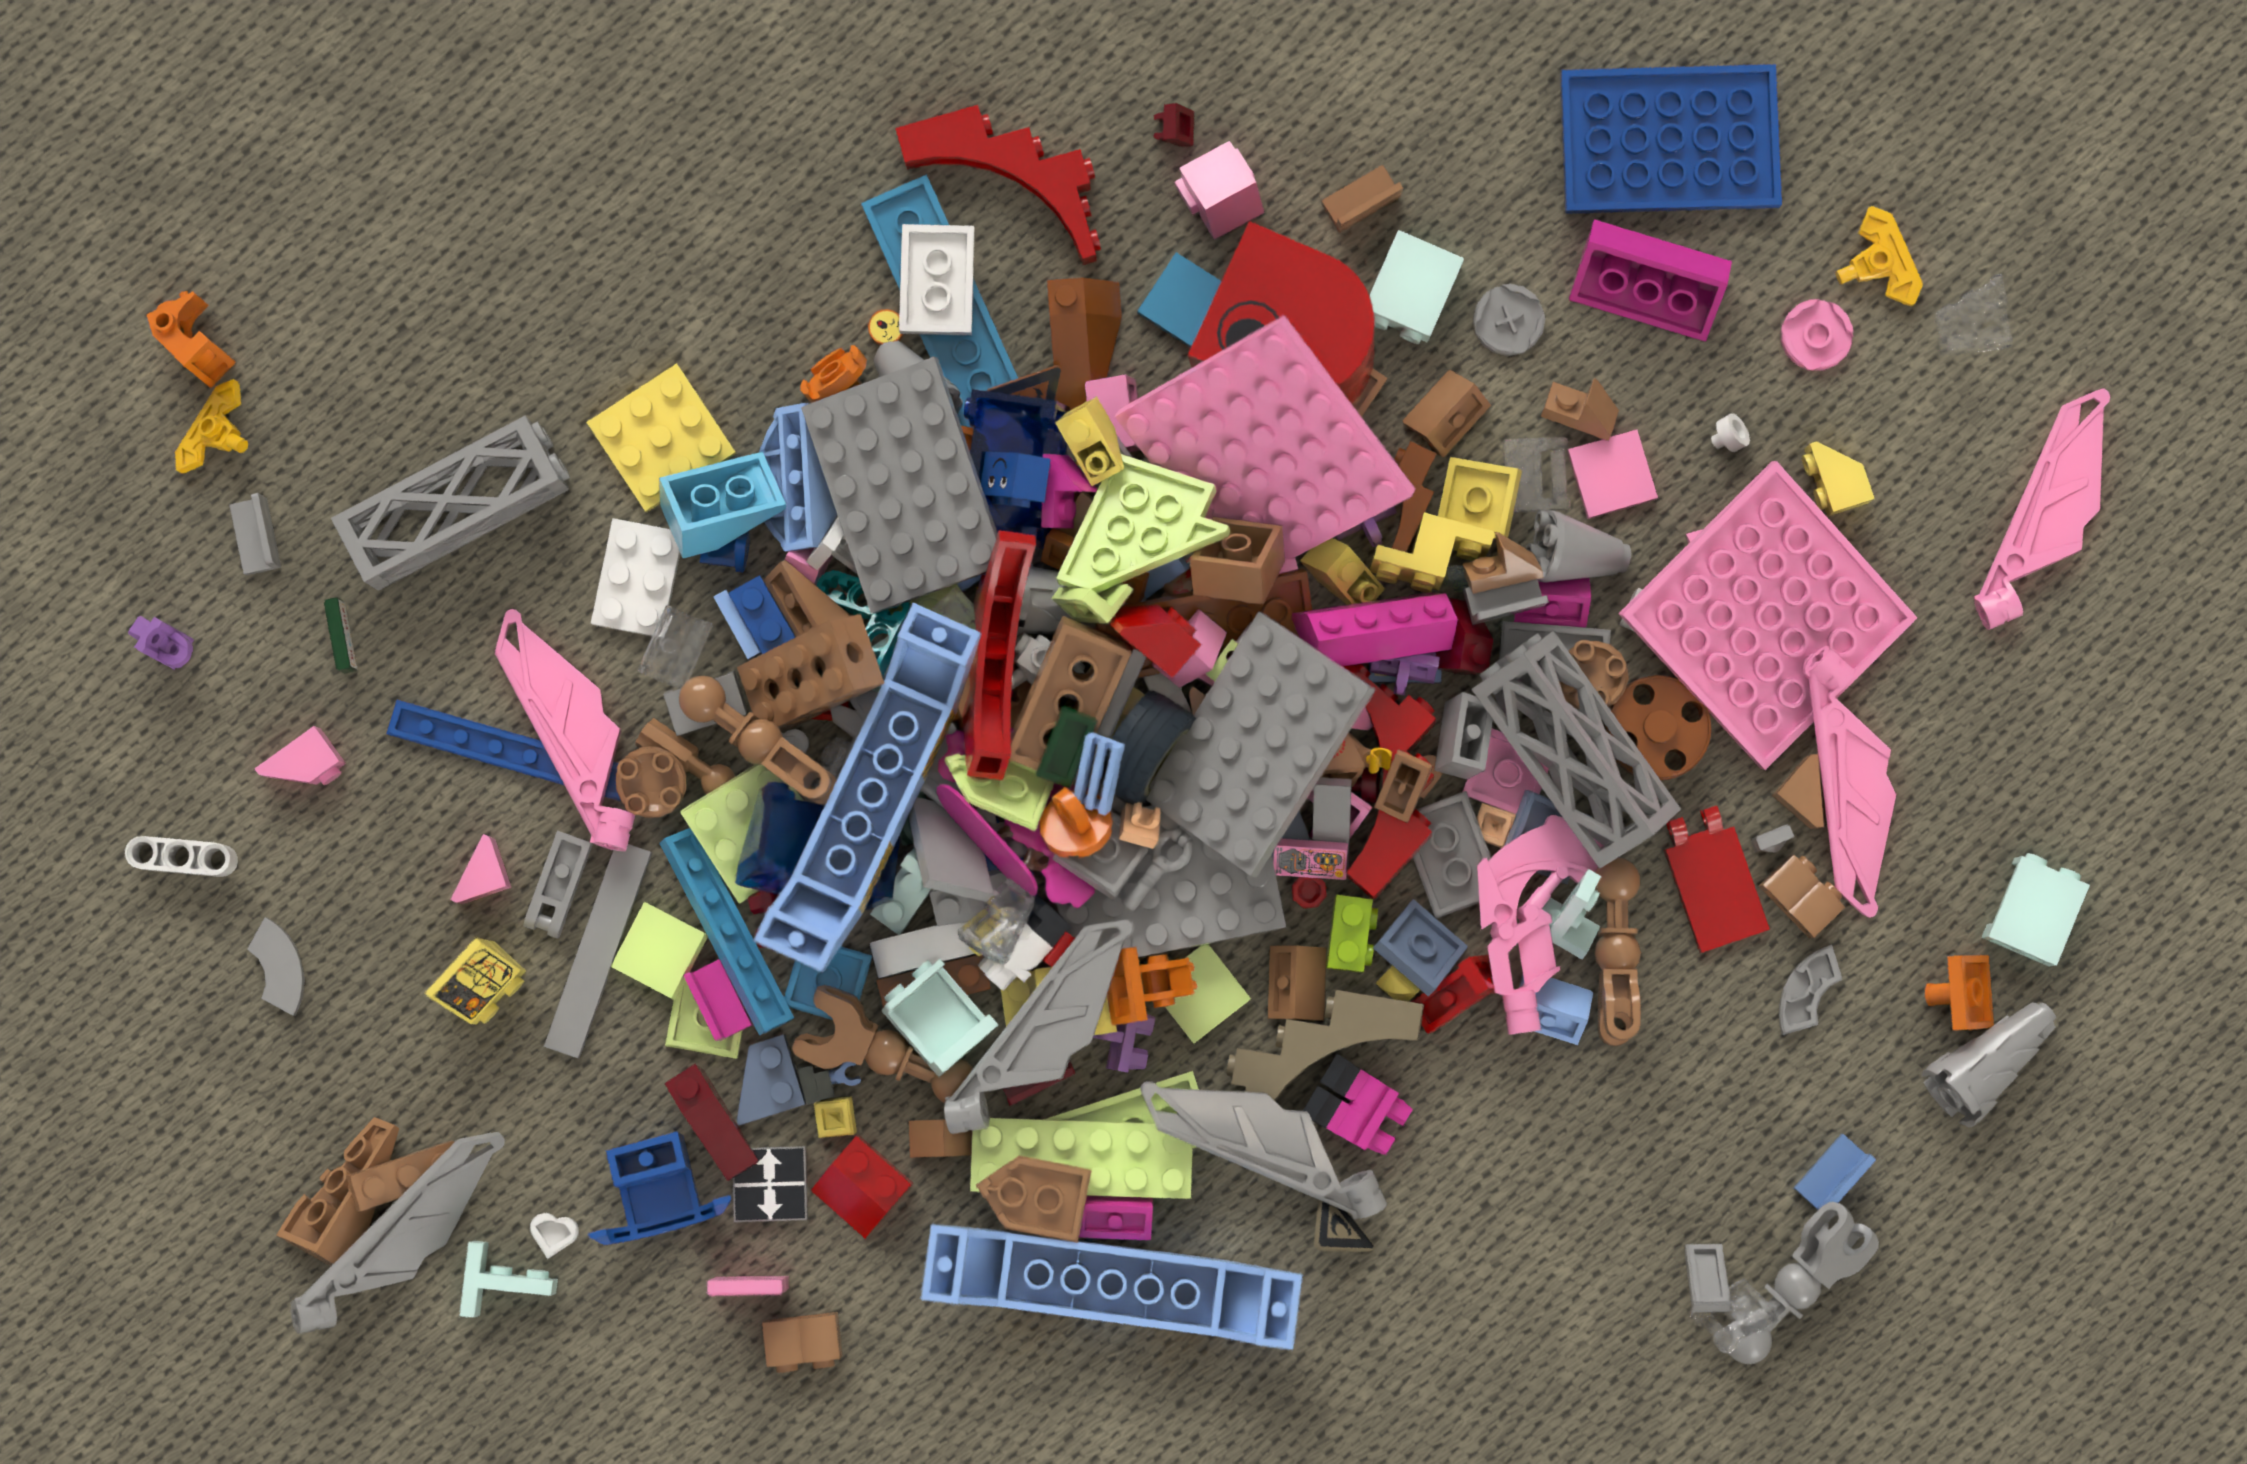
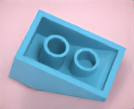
(719, 502)

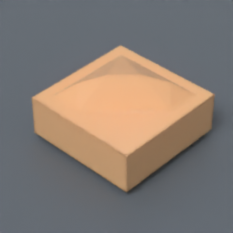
(1495, 824)

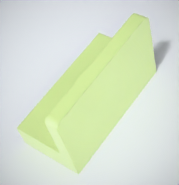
(1090, 607)

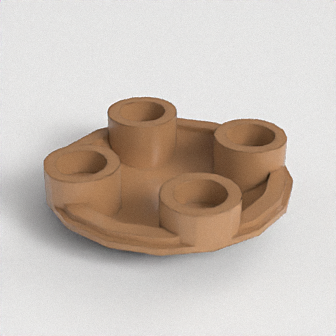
(1603, 668)
(650, 782)

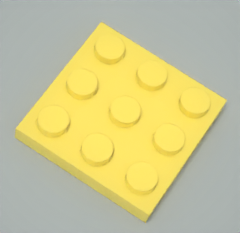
(659, 434)

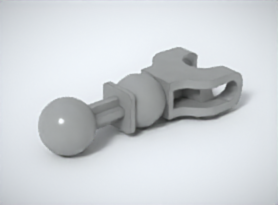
(1821, 1258)

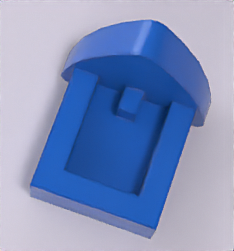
(730, 555)

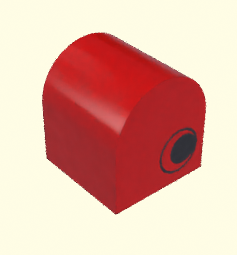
(1314, 292)

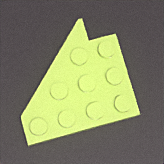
(1138, 524)

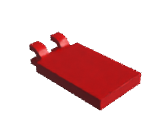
(1714, 882)

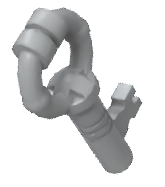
(1160, 865)

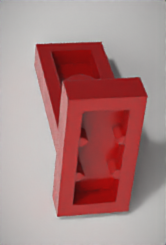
(1457, 993)

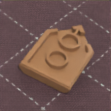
(1038, 1197)

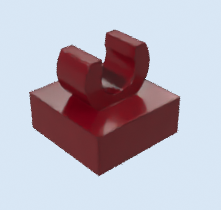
(1177, 125)

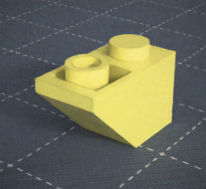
(1092, 440)
(1839, 479)
(1342, 572)

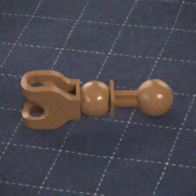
(757, 739)
(1618, 954)
(858, 1040)

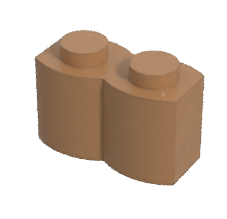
(1802, 895)
(802, 1341)

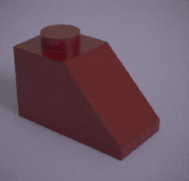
(1470, 645)

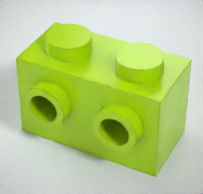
(1349, 934)

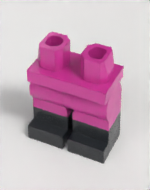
(1364, 1113)

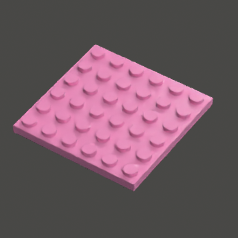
(1270, 439)
(1754, 606)

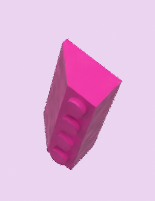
(1650, 280)
(1380, 628)

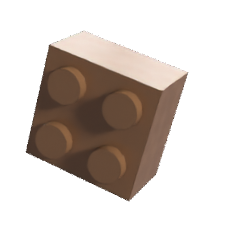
(1241, 564)

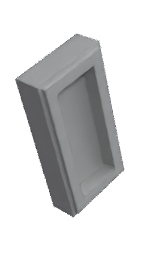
(1707, 1278)

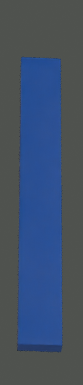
(479, 742)

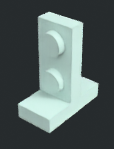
(907, 896)
(1569, 926)
(497, 1279)

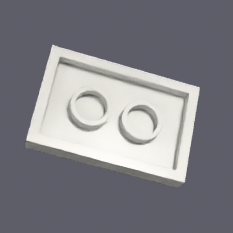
(936, 279)
(636, 577)

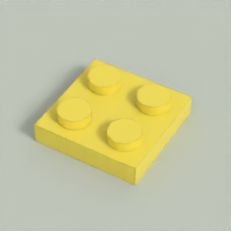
(1480, 494)

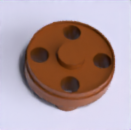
(1660, 725)

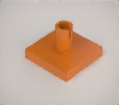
(1966, 992)

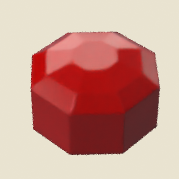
(1308, 892)

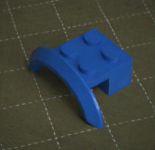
(656, 1190)

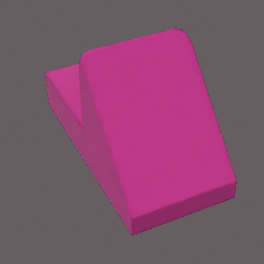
(1063, 481)

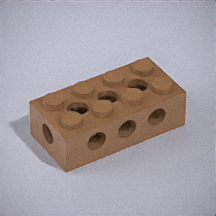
(847, 666)
(1057, 678)

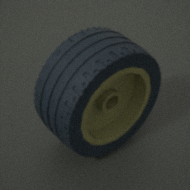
(1148, 738)

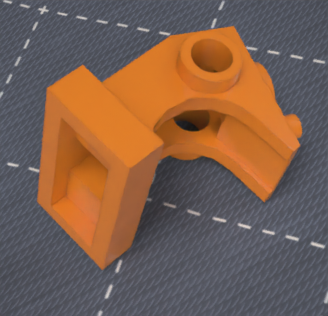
(196, 353)
(1161, 982)

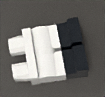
(1038, 937)

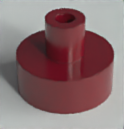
(1368, 786)

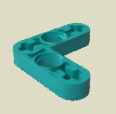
(878, 623)

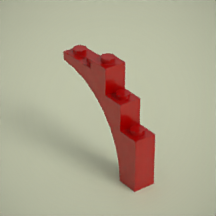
(1056, 181)
(997, 618)
(1392, 840)

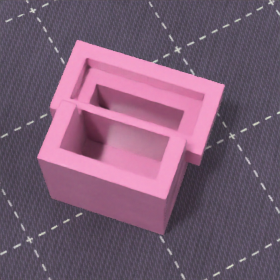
(1220, 190)

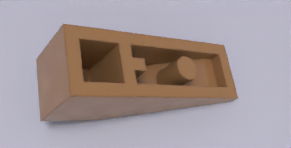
(800, 599)

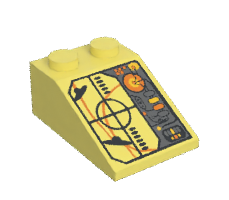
(477, 981)

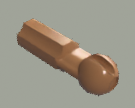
(658, 735)

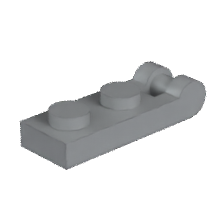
(558, 883)

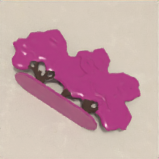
(1061, 884)

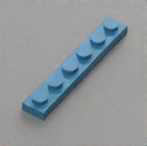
(727, 931)

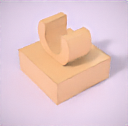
(1140, 825)

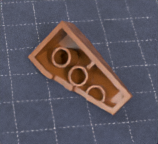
(1083, 332)

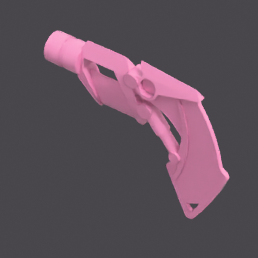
(1500, 884)

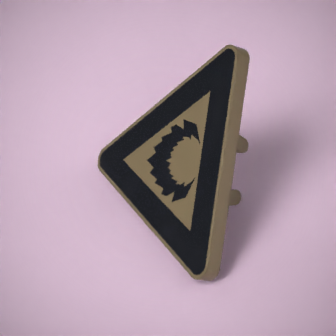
(1339, 1231)

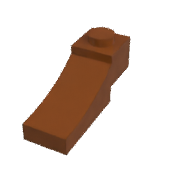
(1415, 465)

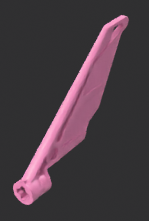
(2052, 510)
(571, 726)
(1853, 782)

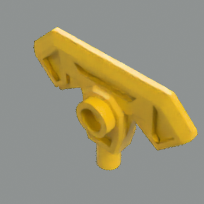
(1884, 258)
(212, 428)

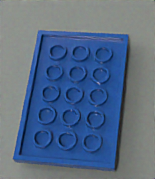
(1670, 139)

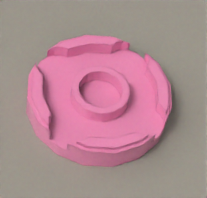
(1808, 345)

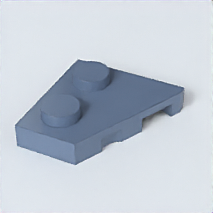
(769, 1081)

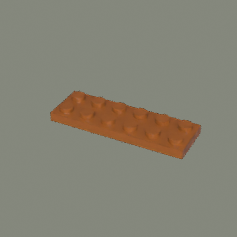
(1287, 596)

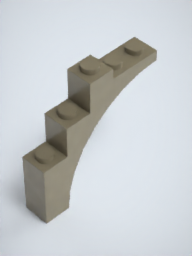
(1353, 1021)

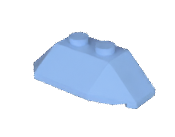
(800, 480)

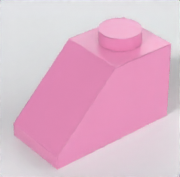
(305, 760)

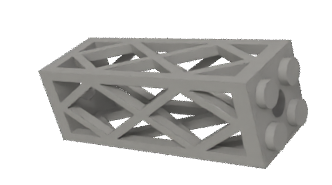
(488, 512)
(1588, 730)

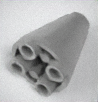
(1574, 549)

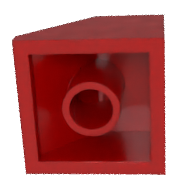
(1158, 634)
(861, 1186)

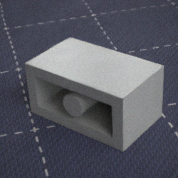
(1463, 737)

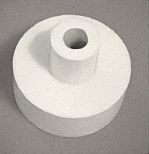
(1731, 433)

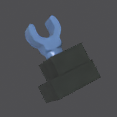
(818, 1081)

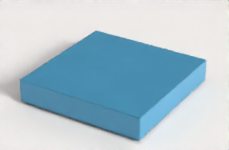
(1180, 299)
(845, 972)

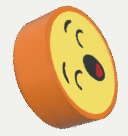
(884, 326)

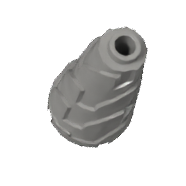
(1038, 611)
(1986, 1065)

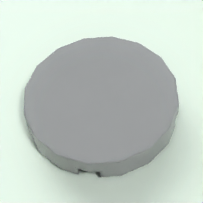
(1509, 320)

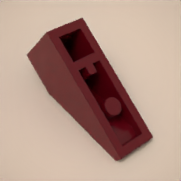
(711, 1121)

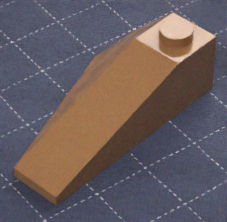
(329, 1220)

